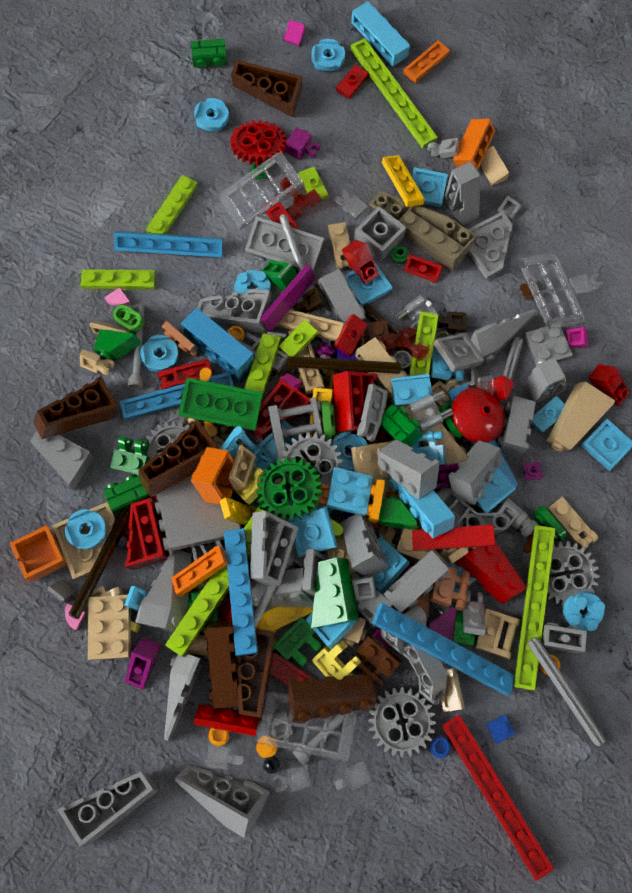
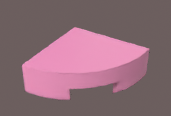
(117, 298)
(73, 623)

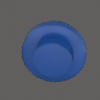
(439, 747)

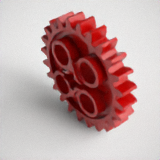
(257, 141)

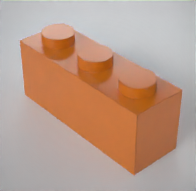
(475, 142)

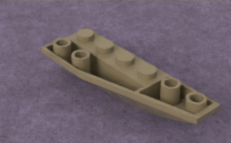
(429, 230)

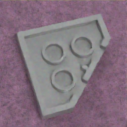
(491, 244)

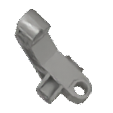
(464, 513)
(428, 668)

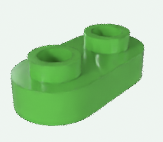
(128, 318)
(325, 420)

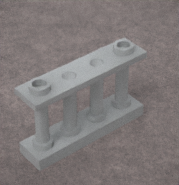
(282, 433)

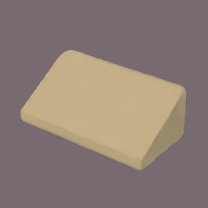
(494, 167)
(97, 325)
(241, 468)

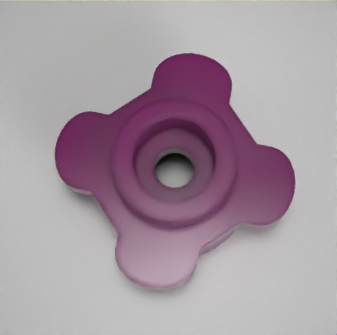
(326, 349)
(528, 475)

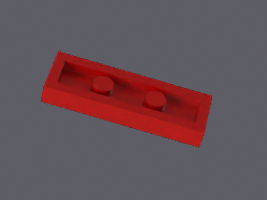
(226, 720)

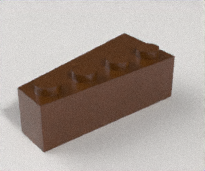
(268, 85)

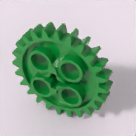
(271, 492)

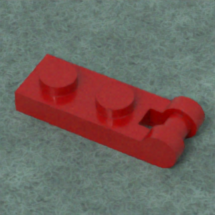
(181, 372)

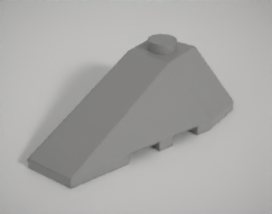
(239, 309)
(495, 337)
(162, 606)
(182, 679)
(229, 801)

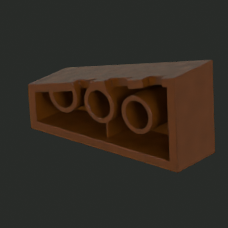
(77, 410)
(176, 461)
(222, 664)
(255, 673)
(329, 696)

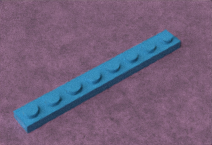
(443, 649)

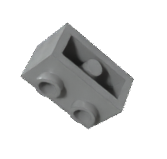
(563, 639)

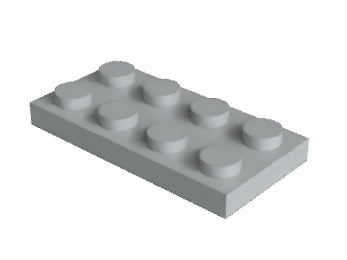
(270, 242)

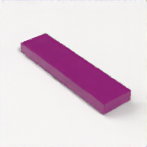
(288, 298)

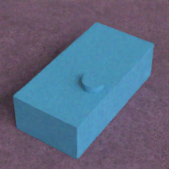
(218, 345)

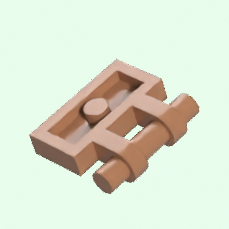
(176, 336)
(443, 591)

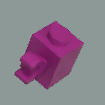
(300, 144)

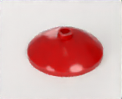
(473, 420)

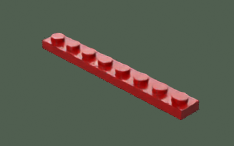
(497, 798)

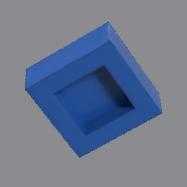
(500, 729)

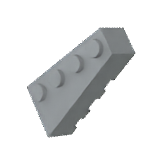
(101, 811)

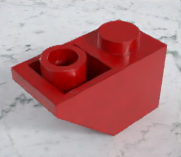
(361, 261)
(609, 381)

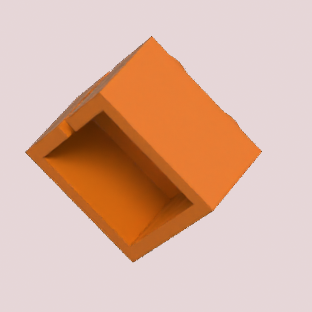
(213, 471)
(40, 552)

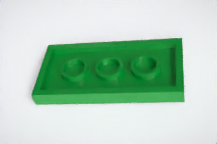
(220, 404)

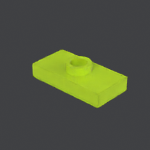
(312, 181)
(298, 339)

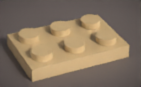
(109, 628)

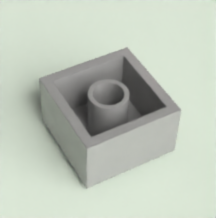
(380, 233)

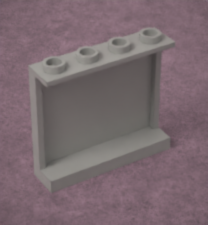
(189, 518)

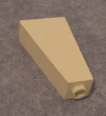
(578, 416)

